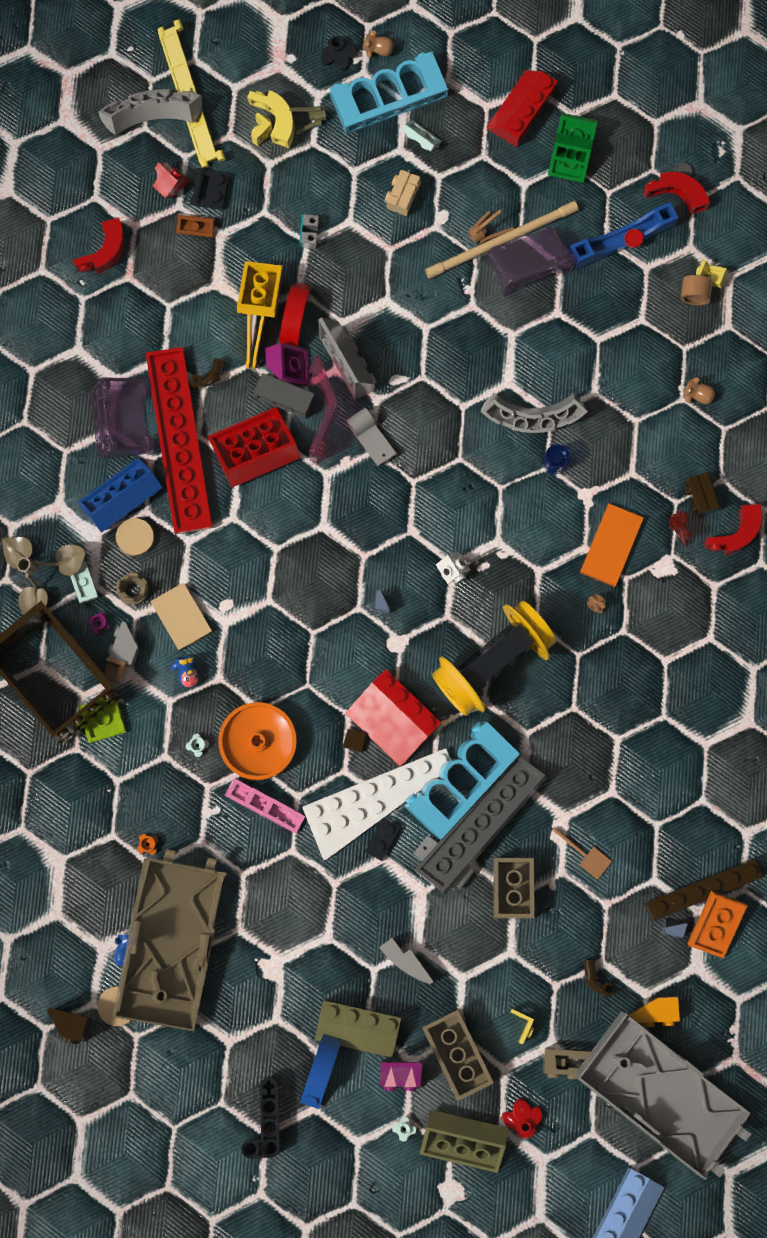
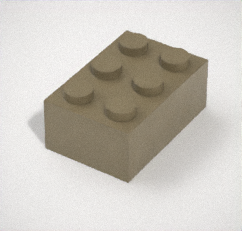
(513, 888)

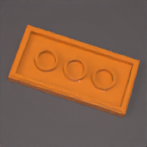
(611, 545)

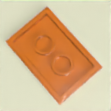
(717, 924)

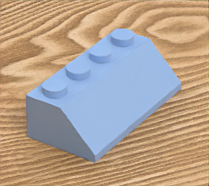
(629, 1207)

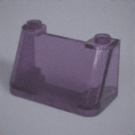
(530, 259)
(120, 417)

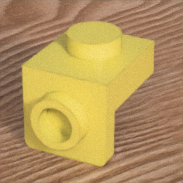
(715, 273)

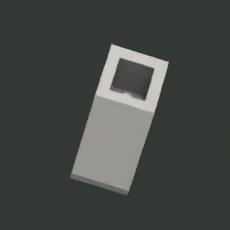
(124, 647)

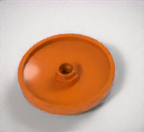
(257, 741)

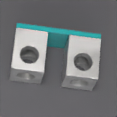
(307, 225)

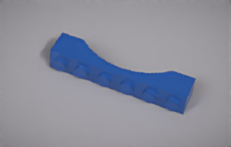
(598, 247)

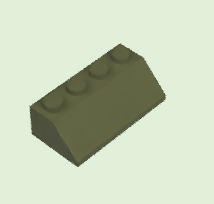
(359, 1028)
(464, 1141)

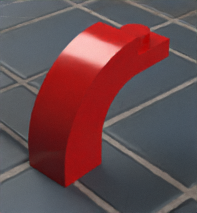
(681, 185)
(108, 253)
(294, 314)
(750, 523)

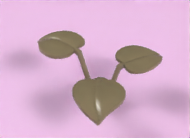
(17, 554)

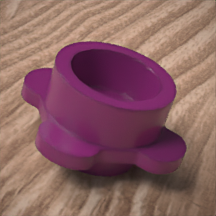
(93, 620)

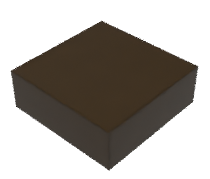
(354, 740)

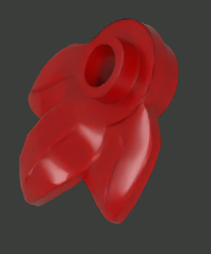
(522, 1116)

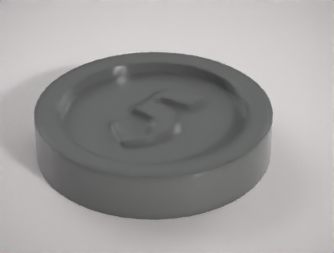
(683, 168)

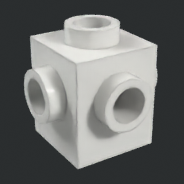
(453, 568)

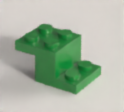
(572, 147)

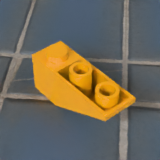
(658, 1010)

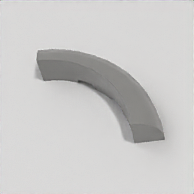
(151, 106)
(534, 419)

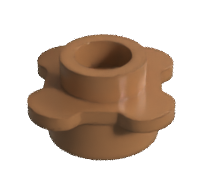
(596, 603)

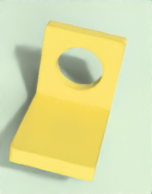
(528, 1028)

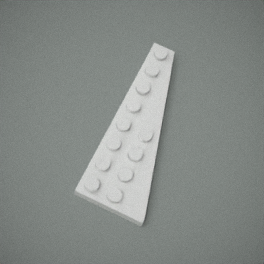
(352, 811)

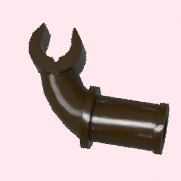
(212, 376)
(592, 980)

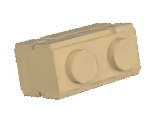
(403, 192)

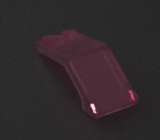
(320, 379)

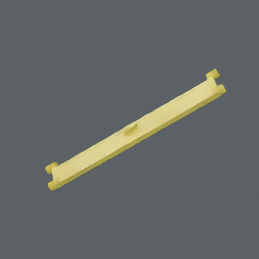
(183, 81)

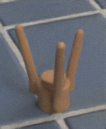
(478, 232)

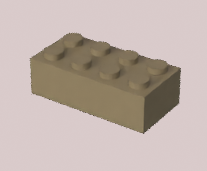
(457, 1055)

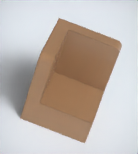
(115, 670)

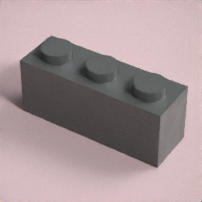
(284, 395)

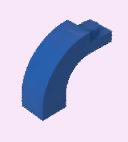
(320, 1071)

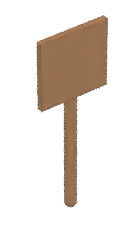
(594, 861)

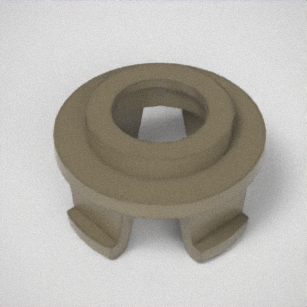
(130, 578)

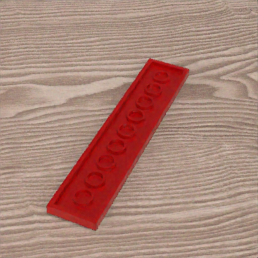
(178, 440)

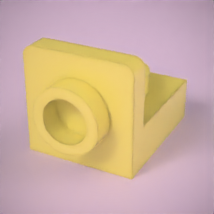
(262, 130)

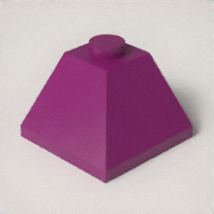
(288, 363)

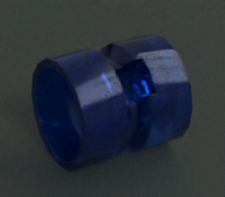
(556, 459)

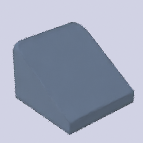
(380, 604)

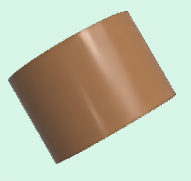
(696, 290)

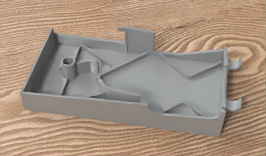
(663, 1095)

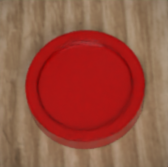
(633, 238)

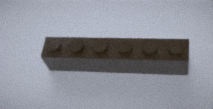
(700, 890)

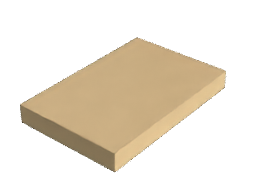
(181, 616)

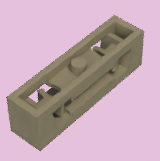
(551, 1062)

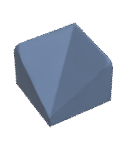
(674, 928)

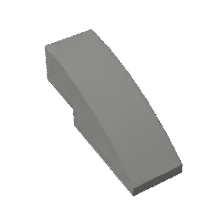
(406, 962)

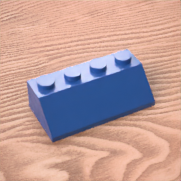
(120, 495)

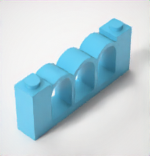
(424, 66)
(496, 746)

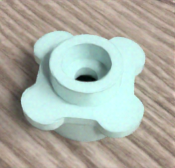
(197, 740)
(409, 1129)

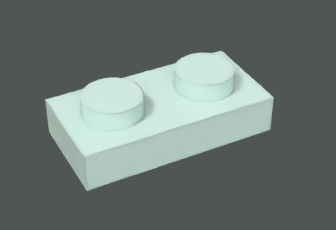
(421, 135)
(84, 585)

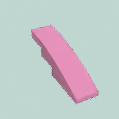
(264, 806)

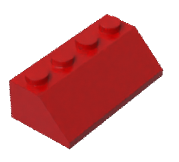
(522, 106)

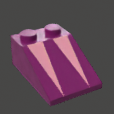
(400, 1075)

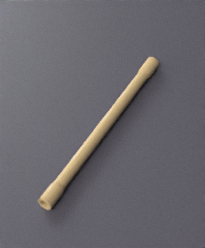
(561, 212)

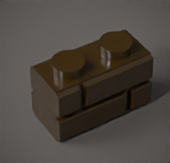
(702, 494)

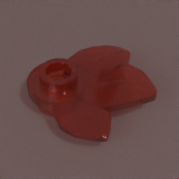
(677, 523)

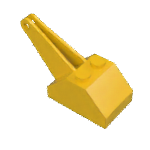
(258, 296)

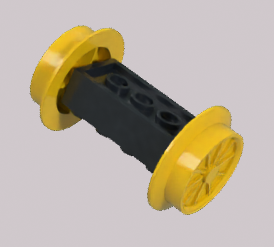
(524, 633)

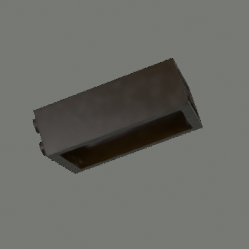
(19, 631)

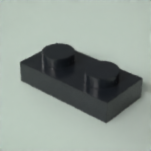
(382, 839)

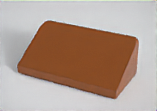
(195, 224)

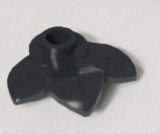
(340, 55)

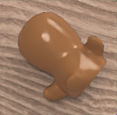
(380, 45)
(701, 392)

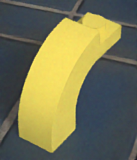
(284, 126)

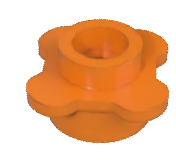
(147, 839)

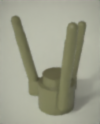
(315, 113)

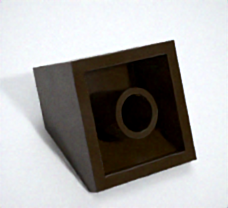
(70, 1025)

